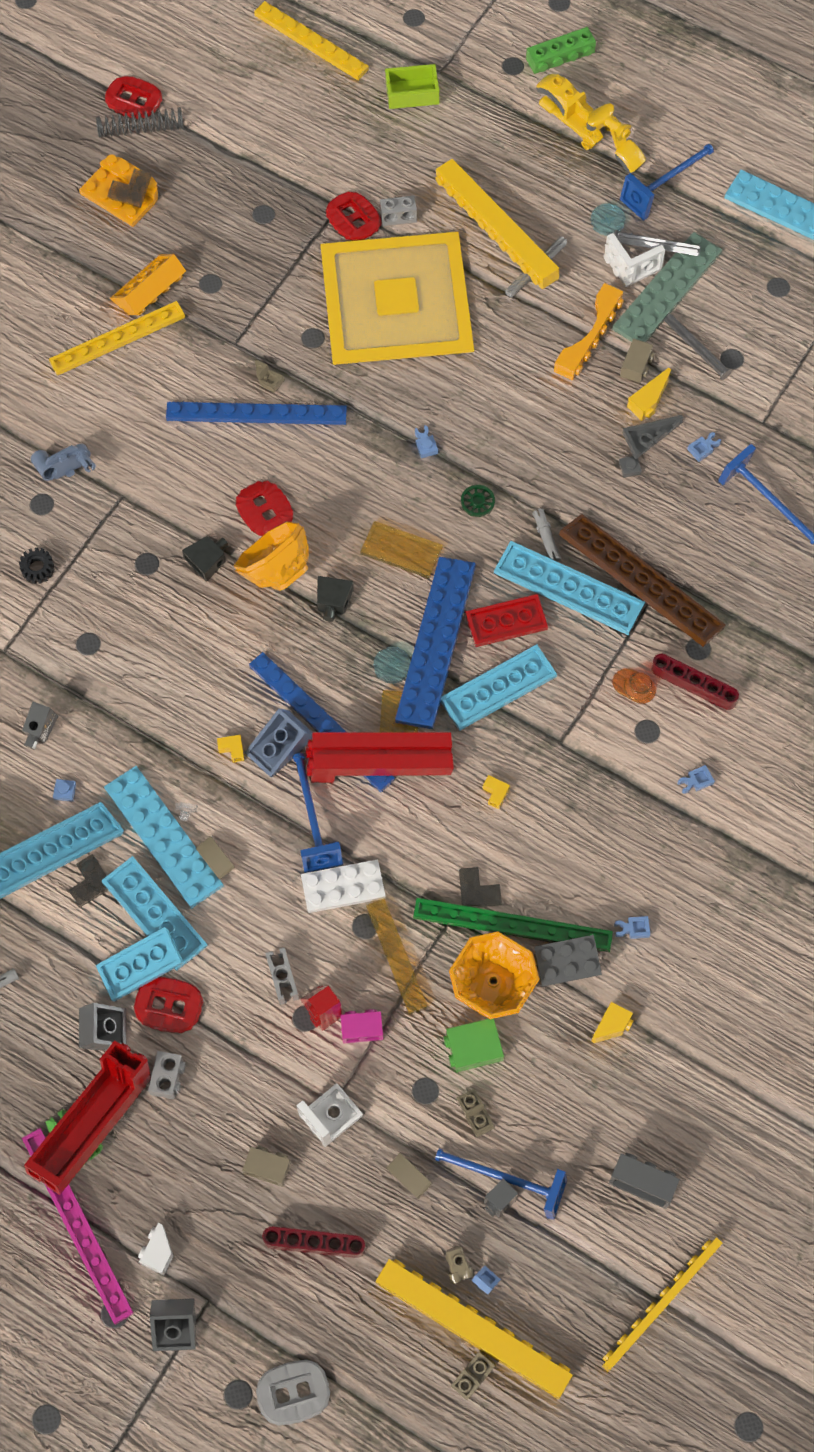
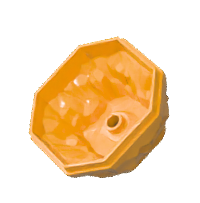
(276, 557)
(497, 959)

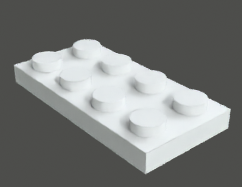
(343, 886)

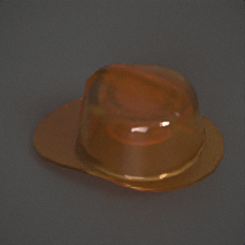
(634, 685)

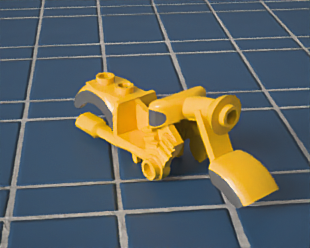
(587, 121)

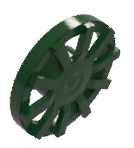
(477, 500)

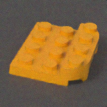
(119, 170)

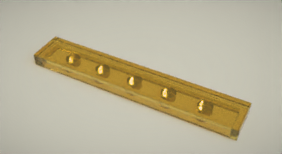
(396, 956)

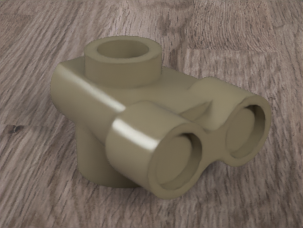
(458, 1270)

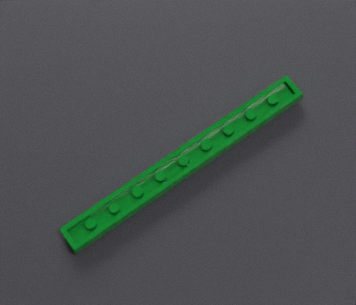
(507, 923)

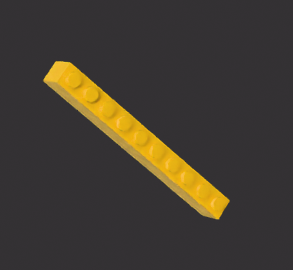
(497, 224)
(474, 1329)

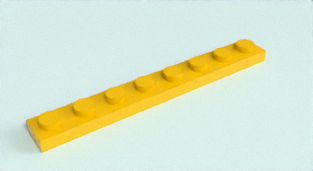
(311, 40)
(116, 338)
(654, 1309)

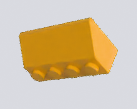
(149, 284)

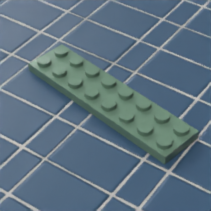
(666, 290)

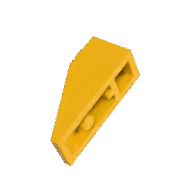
(645, 400)

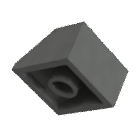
(101, 1026)
(173, 1324)

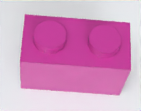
(361, 1026)

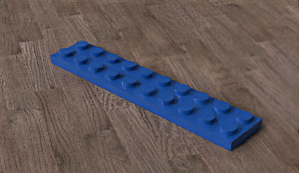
(435, 643)

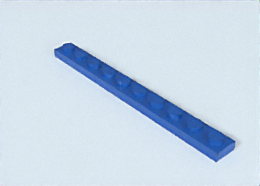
(256, 413)
(304, 705)

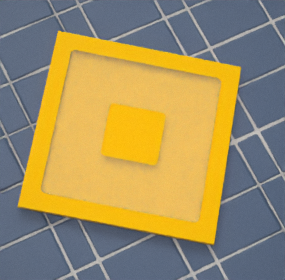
(396, 298)

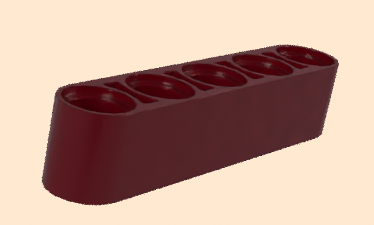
(690, 673)
(304, 1237)

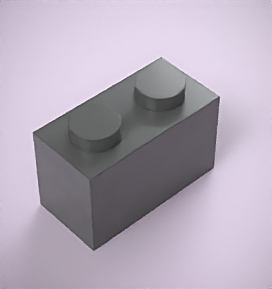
(500, 1199)

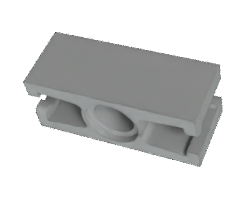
(285, 968)

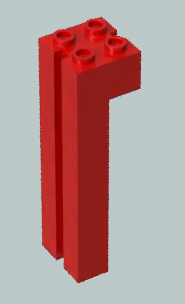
(378, 754)
(90, 1117)

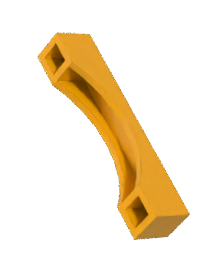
(572, 358)

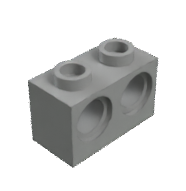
(398, 210)
(162, 1075)

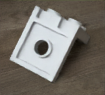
(632, 269)
(321, 1123)

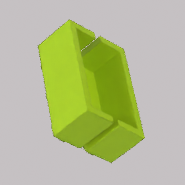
(412, 86)

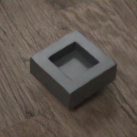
(630, 467)

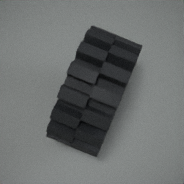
(38, 575)

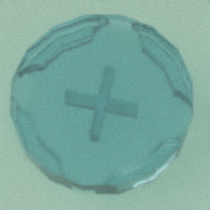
(607, 219)
(391, 665)

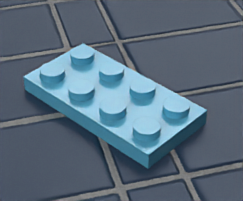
(139, 964)

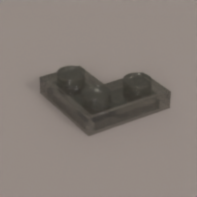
(134, 192)
(92, 885)
(475, 895)

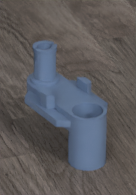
(62, 462)

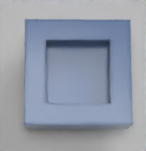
(64, 790)
(486, 1280)

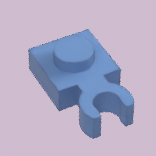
(425, 444)
(702, 448)
(698, 778)
(636, 927)

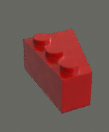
(322, 1006)

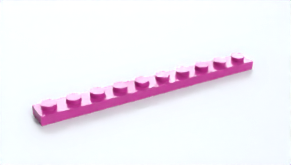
(86, 1243)

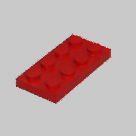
(506, 620)

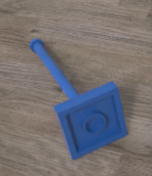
(640, 198)
(738, 466)
(320, 856)
(553, 1193)

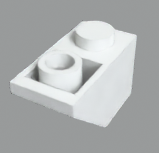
(158, 1251)

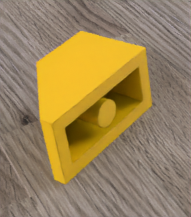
(613, 1023)

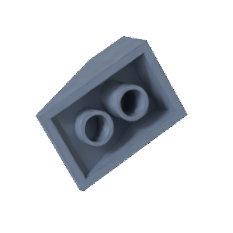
(278, 742)

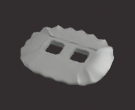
(297, 1408)

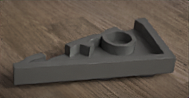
(646, 435)

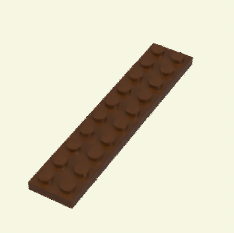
(642, 580)

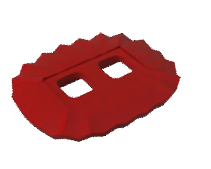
(138, 88)
(363, 210)
(253, 515)
(165, 1019)

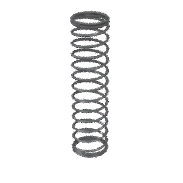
(100, 129)

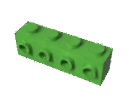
(560, 50)

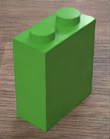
(473, 1045)

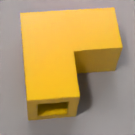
(231, 744)
(498, 789)

